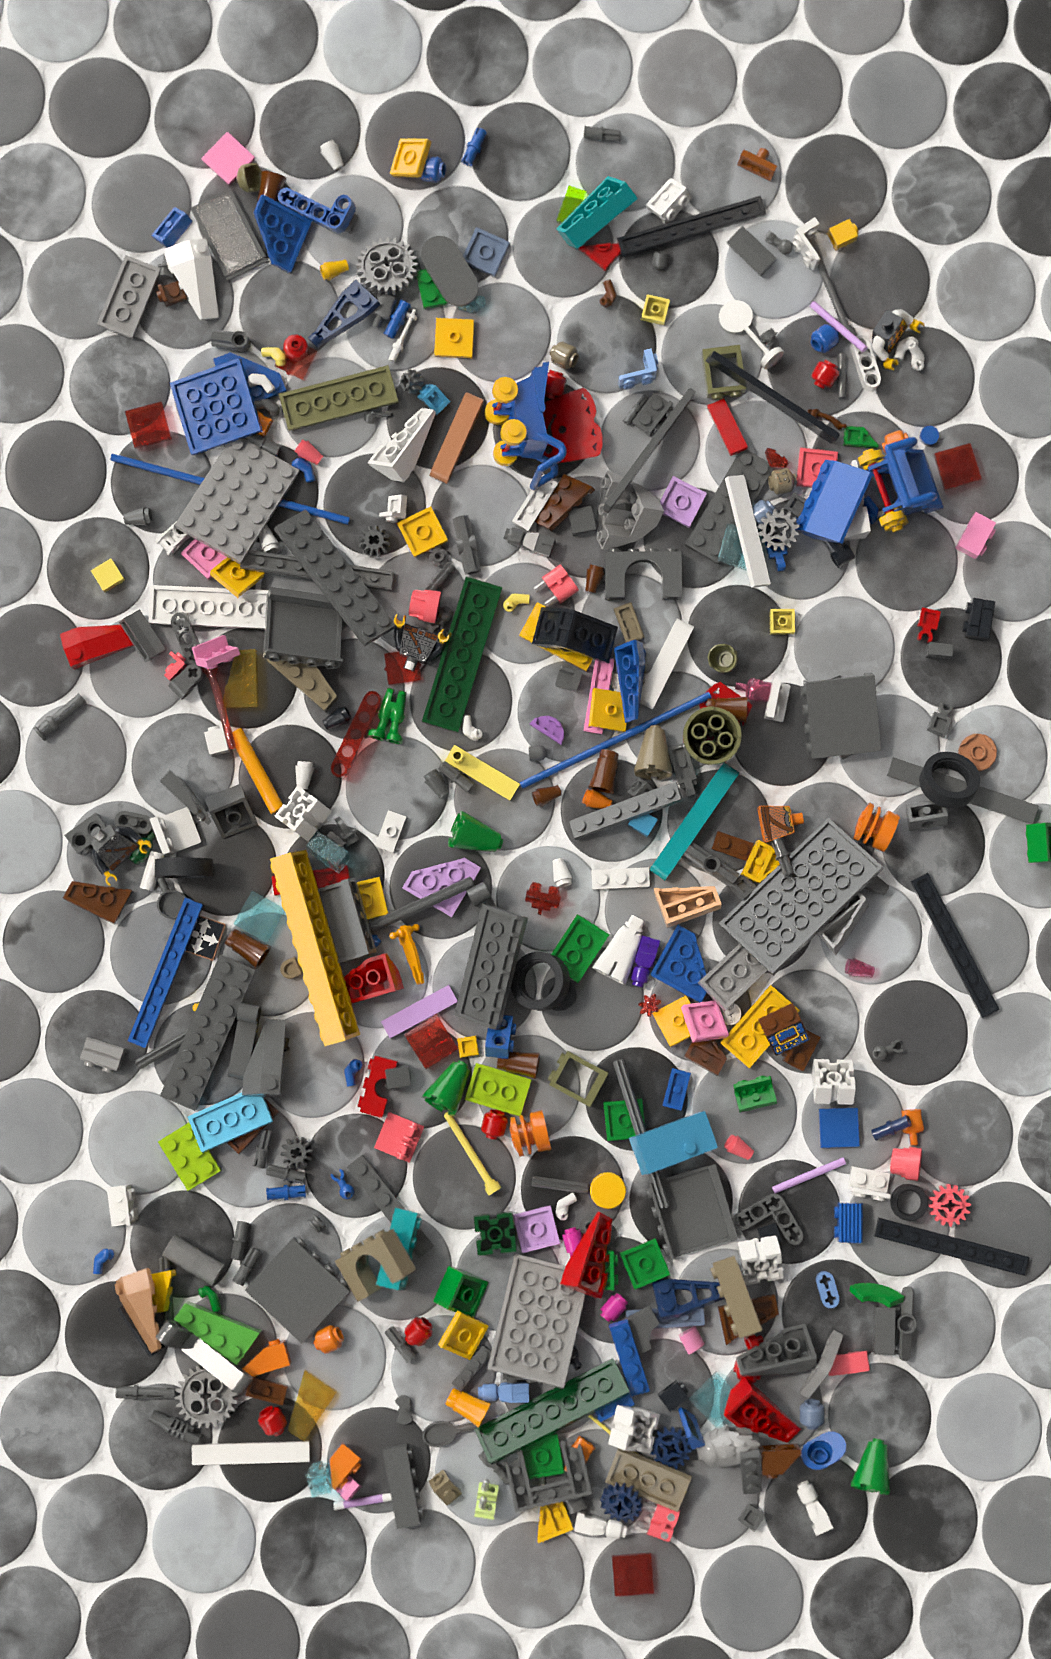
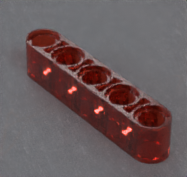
(356, 724)

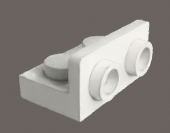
(669, 201)
(777, 701)

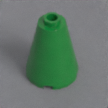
(473, 834)
(448, 1088)
(873, 1469)

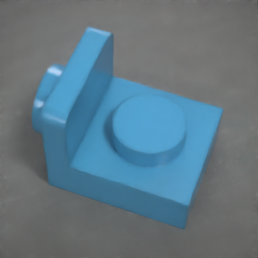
(433, 398)

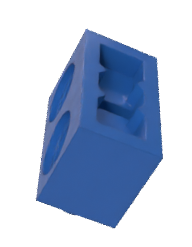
(501, 1036)

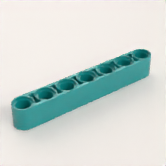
(694, 821)

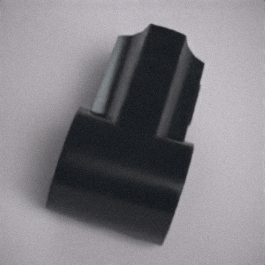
(839, 553)

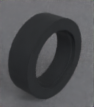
(957, 763)
(183, 868)
(560, 989)

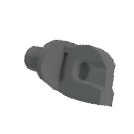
(164, 270)
(347, 835)

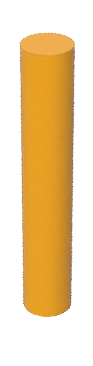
(257, 771)

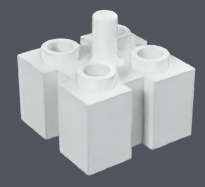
(303, 813)
(833, 1081)
(760, 1260)
(633, 1428)

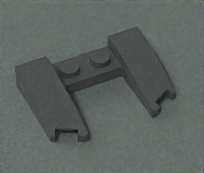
(185, 795)
(528, 1498)

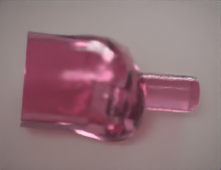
(755, 689)

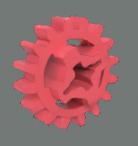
(949, 1196)

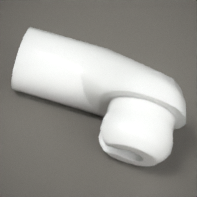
(902, 347)
(470, 731)
(563, 1206)

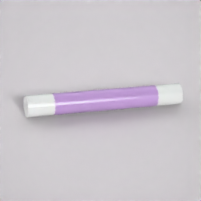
(362, 1501)

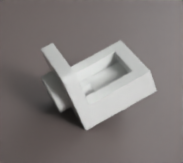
(396, 508)

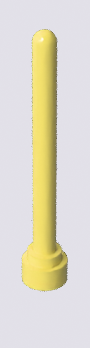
(491, 1185)

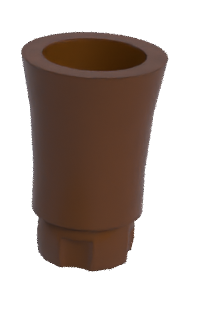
(271, 184)
(735, 706)
(605, 772)
(248, 948)
(520, 1063)

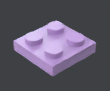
(682, 501)
(536, 1229)

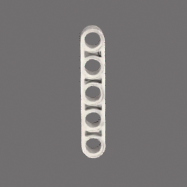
(665, 663)

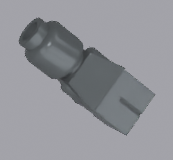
(531, 541)

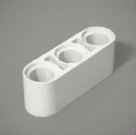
(866, 372)

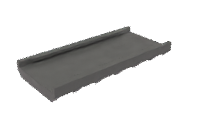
(490, 966)

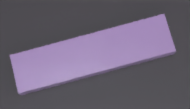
(419, 1011)

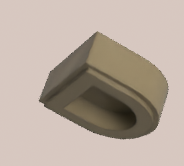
(290, 968)

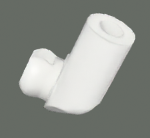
(917, 359)
(259, 379)

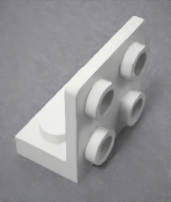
(801, 243)
(175, 831)
(869, 1182)
(121, 1205)

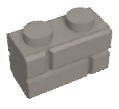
(102, 1054)

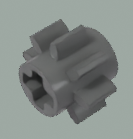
(411, 381)

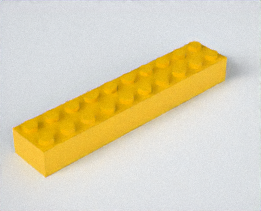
(314, 947)

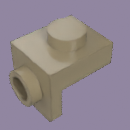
(444, 1487)

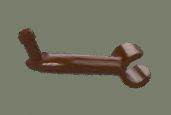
(816, 413)

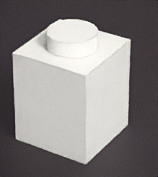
(216, 741)

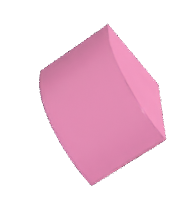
(691, 1339)

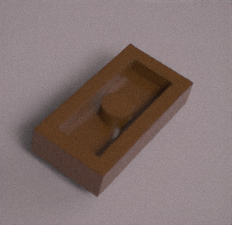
(732, 846)
(267, 1390)

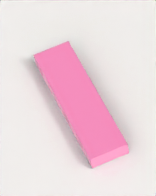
(600, 679)

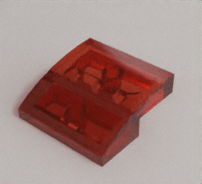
(431, 1041)

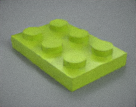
(498, 1089)
(186, 1157)

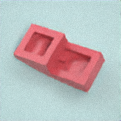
(850, 1363)

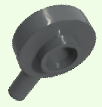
(169, 901)

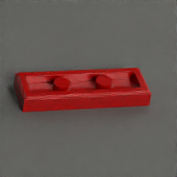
(727, 427)

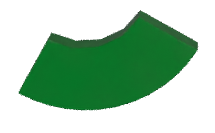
(876, 1293)

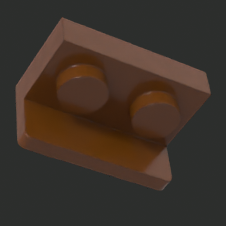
(800, 1055)

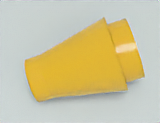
(333, 268)

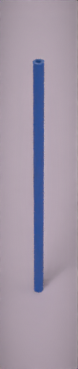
(615, 740)

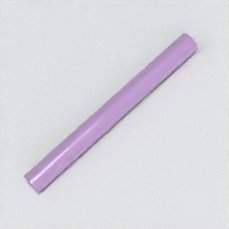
(838, 326)
(809, 1175)

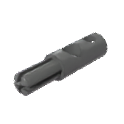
(635, 410)

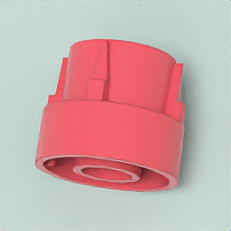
(425, 605)
(906, 1162)

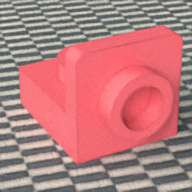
(175, 669)

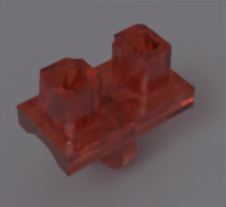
(543, 900)

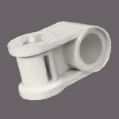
(173, 538)

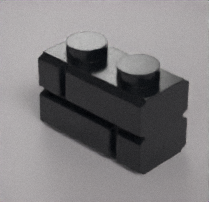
(979, 619)

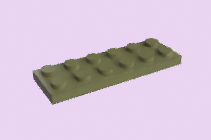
(338, 398)

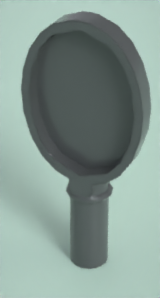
(443, 1433)

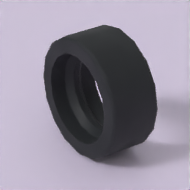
(923, 1200)

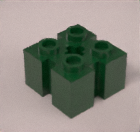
(504, 1241)

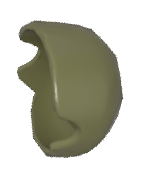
(249, 177)
(723, 658)

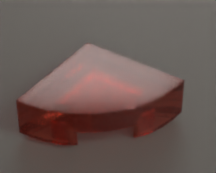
(775, 459)

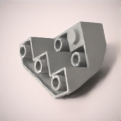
(630, 518)

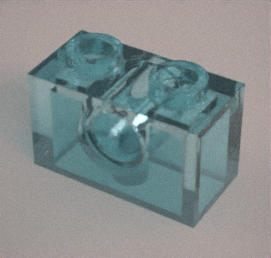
(328, 852)
(319, 1479)

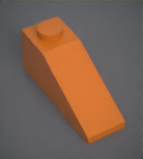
(269, 1359)

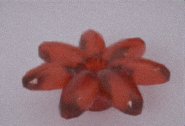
(649, 1005)

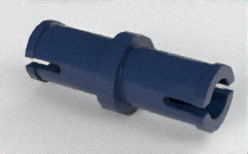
(891, 1127)

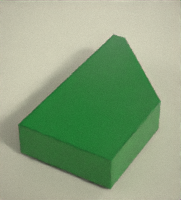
(858, 437)

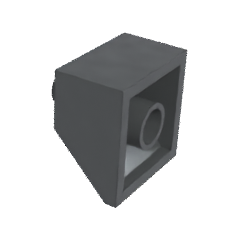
(231, 811)

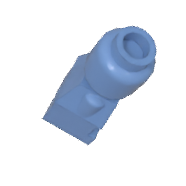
(505, 1392)

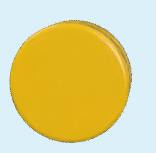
(607, 1190)

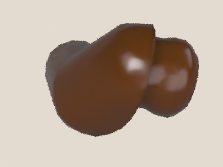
(610, 295)

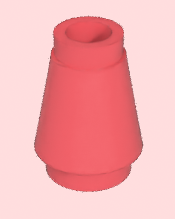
(308, 452)
(738, 1147)

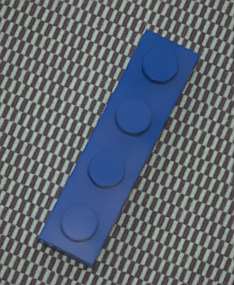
(629, 1357)

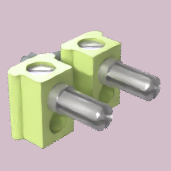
(484, 1508)

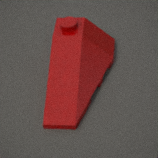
(93, 643)
(373, 978)
(587, 1264)
(755, 1411)

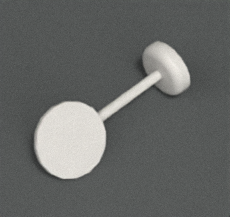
(736, 318)

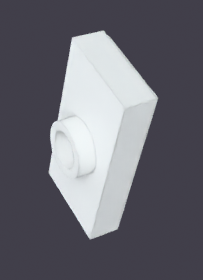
(390, 831)

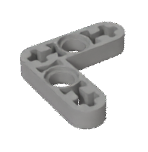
(824, 1366)

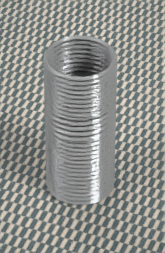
(187, 1256)

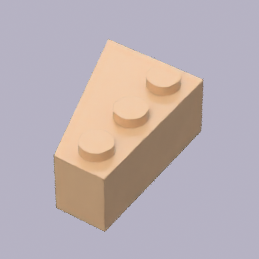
(686, 903)

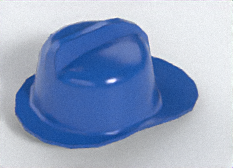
(823, 1450)

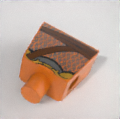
(777, 821)

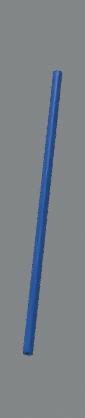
(198, 480)

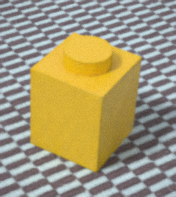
(843, 234)

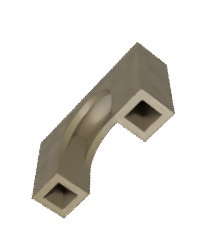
(387, 1250)

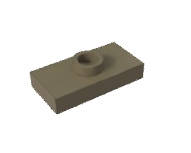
(628, 622)

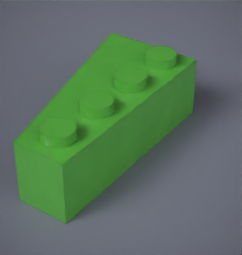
(218, 1331)

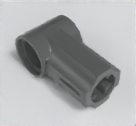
(228, 340)

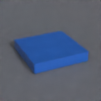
(838, 1127)

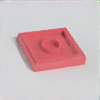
(810, 463)

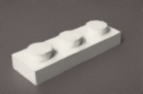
(533, 505)
(620, 878)

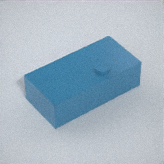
(673, 1142)

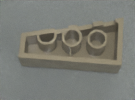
(308, 681)
(736, 1296)

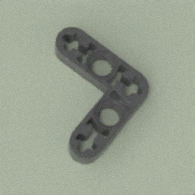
(775, 1212)

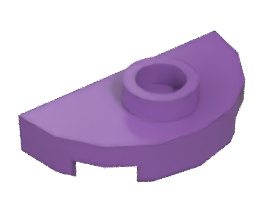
(550, 727)

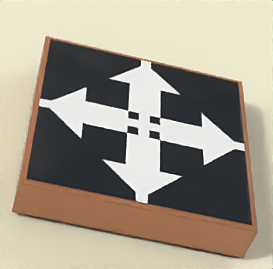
(206, 938)

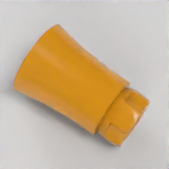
(468, 1406)

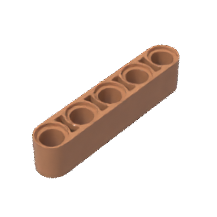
(456, 437)

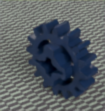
(676, 1436)
(621, 1502)

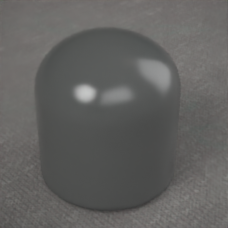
(660, 260)
(537, 753)

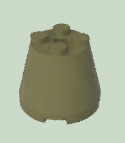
(715, 723)

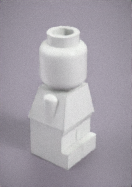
(815, 1510)
(596, 1525)

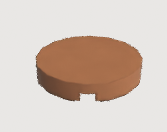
(979, 750)

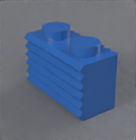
(849, 1222)

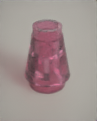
(857, 968)

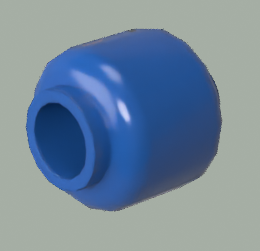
(433, 170)
(824, 338)

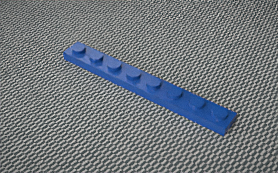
(165, 972)

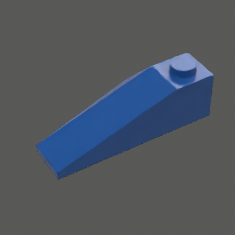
(630, 669)

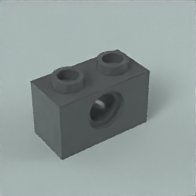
(925, 815)

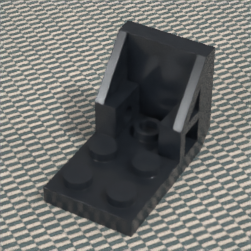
(574, 632)

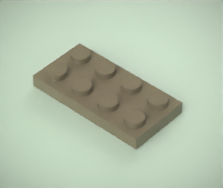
(650, 1478)

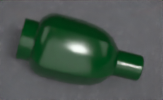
(137, 856)

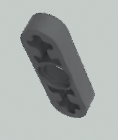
(176, 627)

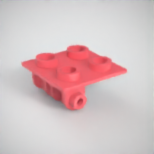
(399, 1137)

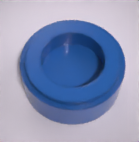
(929, 435)

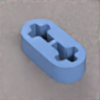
(831, 1287)

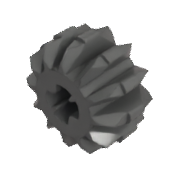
(374, 535)
(300, 1158)

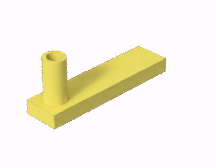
(482, 772)

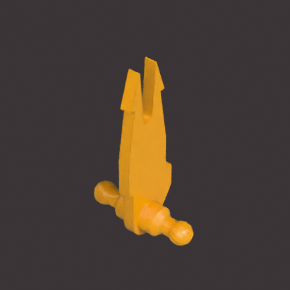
(405, 938)

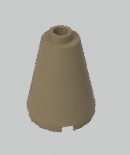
(653, 755)

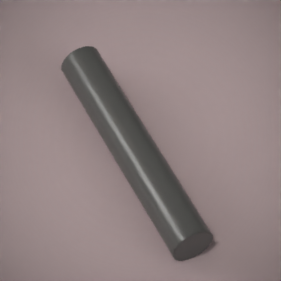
(841, 378)

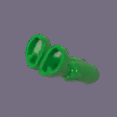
(392, 711)

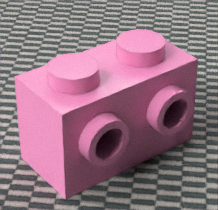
(975, 536)

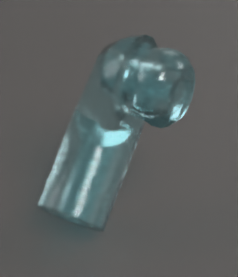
(475, 306)

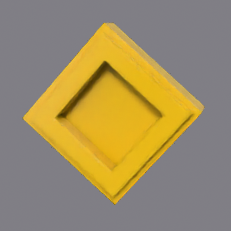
(468, 1046)

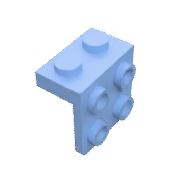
(644, 376)

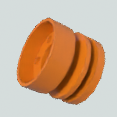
(876, 827)
(530, 1133)

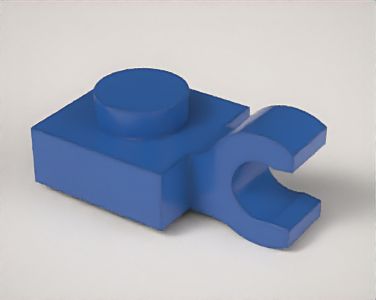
(778, 555)

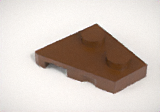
(706, 1055)

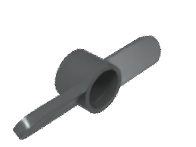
(906, 1335)

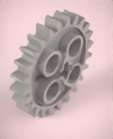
(383, 252)
(189, 1397)

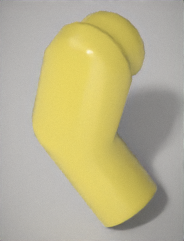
(276, 353)
(513, 600)

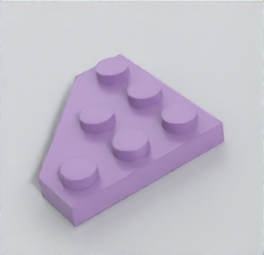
(434, 878)

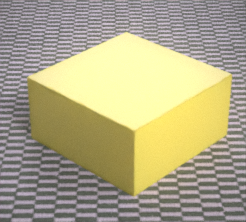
(655, 309)
(107, 575)
(782, 621)

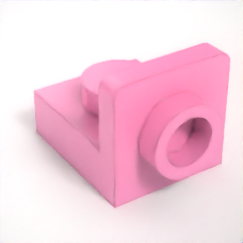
(349, 1489)

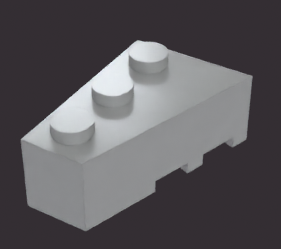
(842, 925)

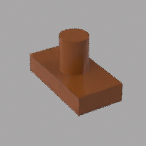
(757, 163)

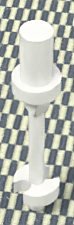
(398, 346)

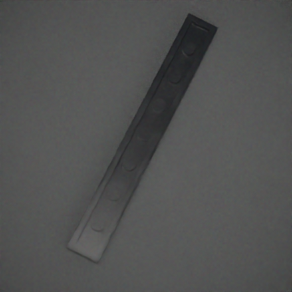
(691, 226)
(772, 397)
(954, 945)
(951, 1246)

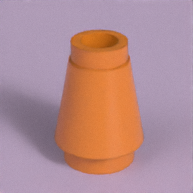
(595, 799)

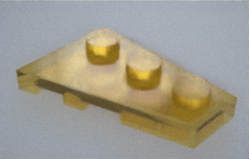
(243, 681)
(310, 1404)

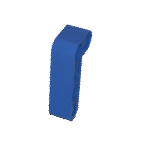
(314, 208)

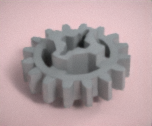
(785, 539)

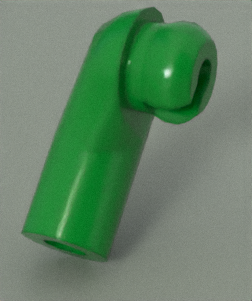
(212, 1296)

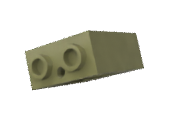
(727, 352)
(554, 1075)

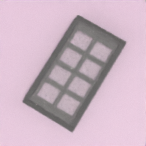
(228, 234)

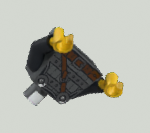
(417, 643)
(113, 847)

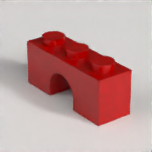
(371, 1102)

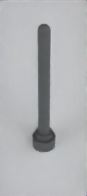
(834, 298)

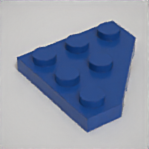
(281, 231)
(250, 367)
(681, 964)

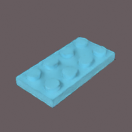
(229, 1120)

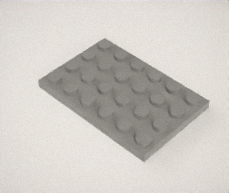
(237, 499)
(536, 1323)

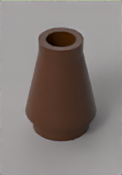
(593, 577)
(545, 795)

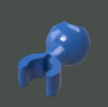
(344, 1187)

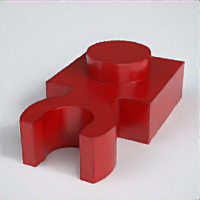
(928, 621)

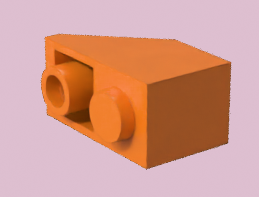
(342, 1465)

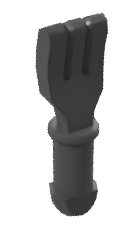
(497, 1468)

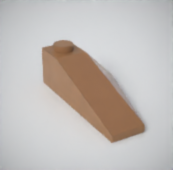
(136, 1297)

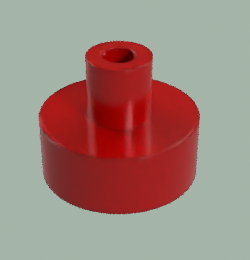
(752, 1341)

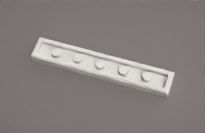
(747, 531)
(251, 1453)

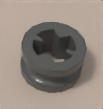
(316, 1223)

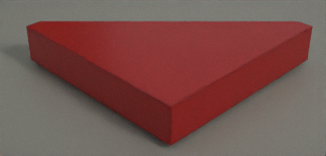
(602, 254)

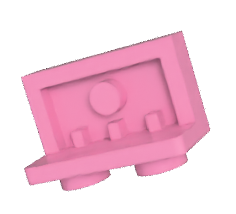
(214, 652)

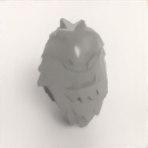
(725, 1444)

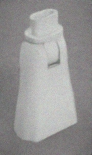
(620, 953)

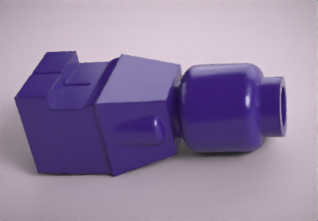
(644, 959)

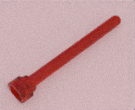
(211, 673)

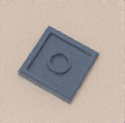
(486, 252)

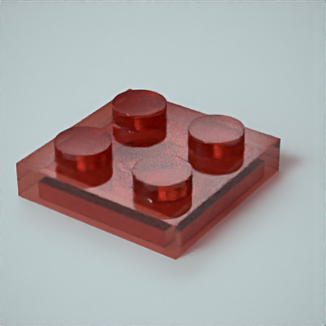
(148, 425)
(957, 466)
(632, 1574)

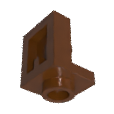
(171, 294)

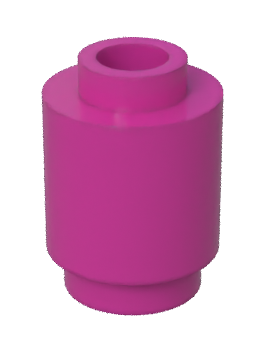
(571, 1239)
(613, 1307)

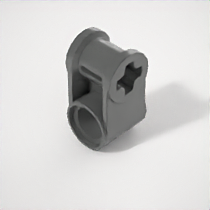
(183, 683)

